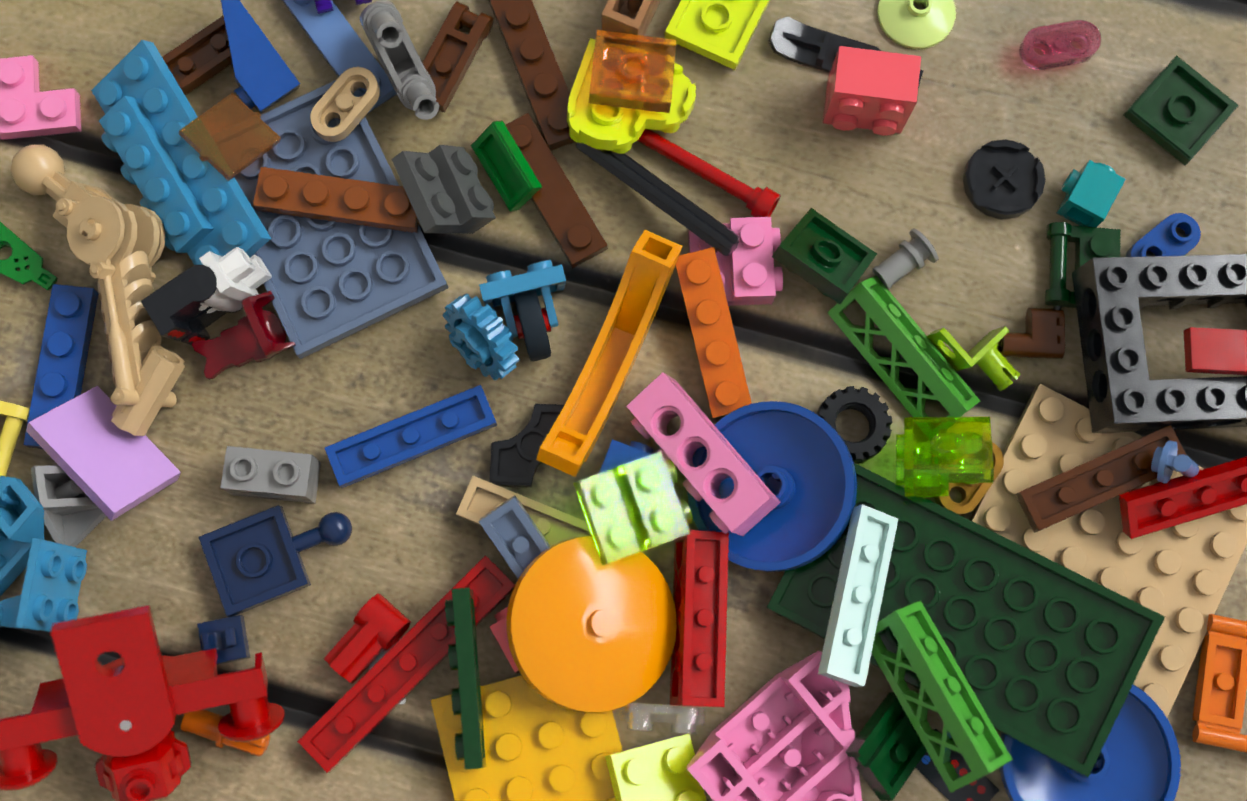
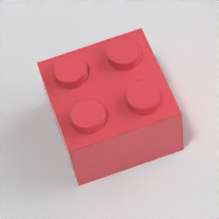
(871, 90)

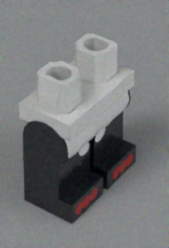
(205, 294)

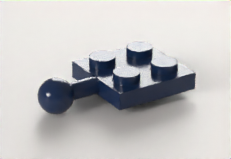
(261, 558)

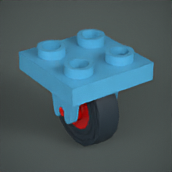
(523, 289)

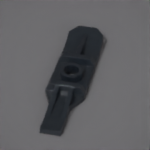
(810, 45)

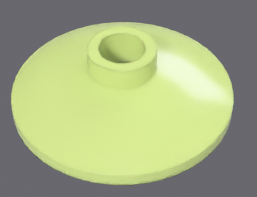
(916, 27)

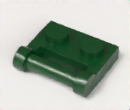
(1089, 244)

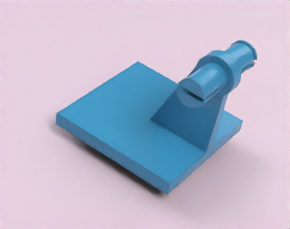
(48, 588)

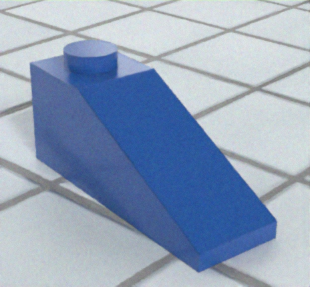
(255, 62)

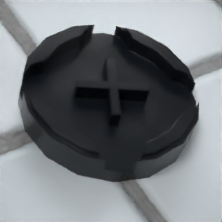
(1003, 179)

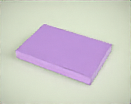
(99, 457)

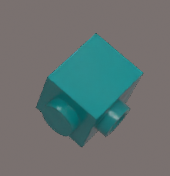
(1090, 194)

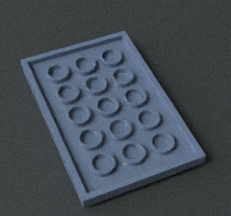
(332, 273)

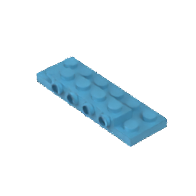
(189, 195)

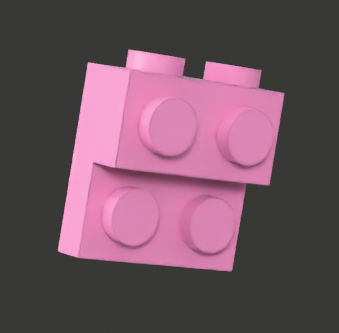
(749, 270)

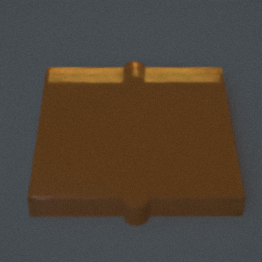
(230, 136)

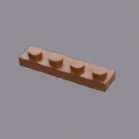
(334, 199)

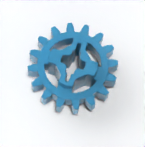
(481, 337)

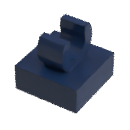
(227, 636)

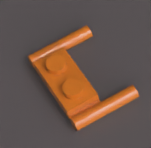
(1222, 685)

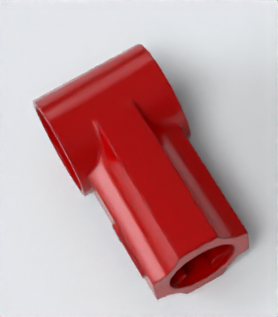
(375, 629)

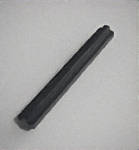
(665, 198)

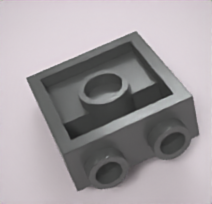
(445, 190)

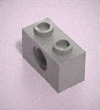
(270, 474)

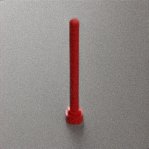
(759, 201)

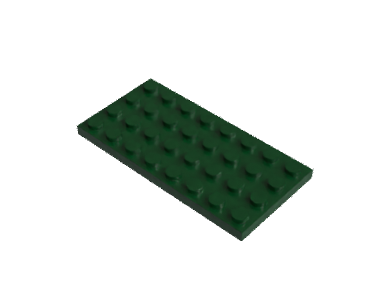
(1029, 635)

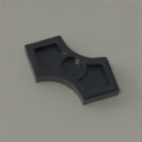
(514, 459)

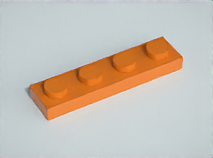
(713, 331)

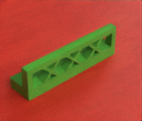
(908, 341)
(941, 690)

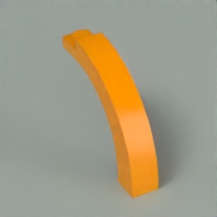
(612, 355)

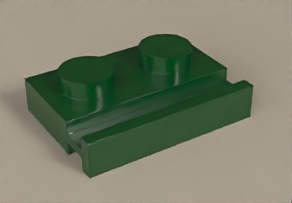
(887, 749)

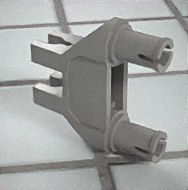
(399, 58)

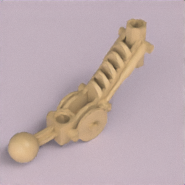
(121, 248)

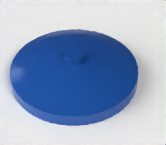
(803, 467)
(1134, 764)

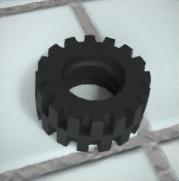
(870, 407)

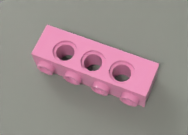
(751, 496)

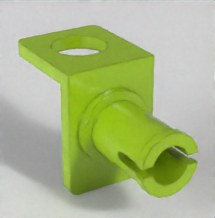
(983, 354)

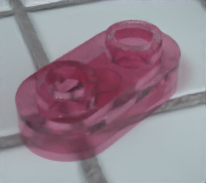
(1057, 45)

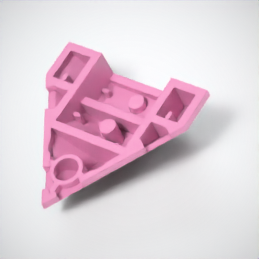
(784, 743)

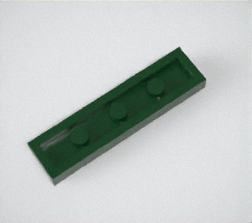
(466, 698)

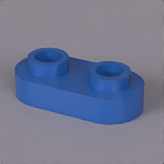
(1165, 241)

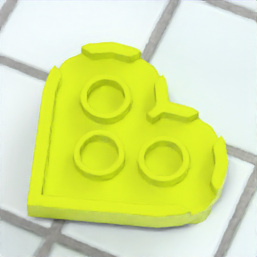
(620, 127)

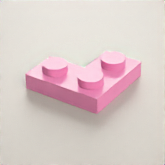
(31, 112)

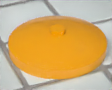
(590, 629)

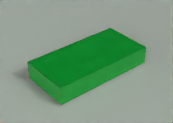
(506, 166)

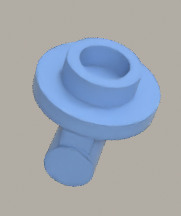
(1166, 461)

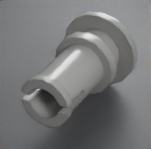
(909, 256)

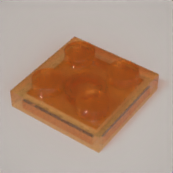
(632, 71)

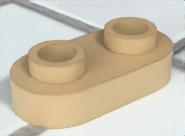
(342, 104)

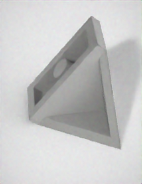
(67, 509)

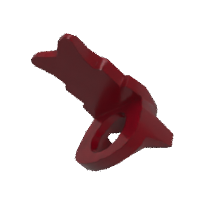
(254, 338)

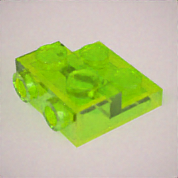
(943, 453)
(633, 507)

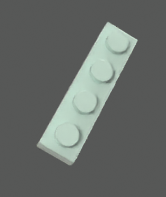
(858, 596)

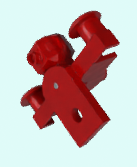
(129, 707)

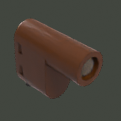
(1042, 337)

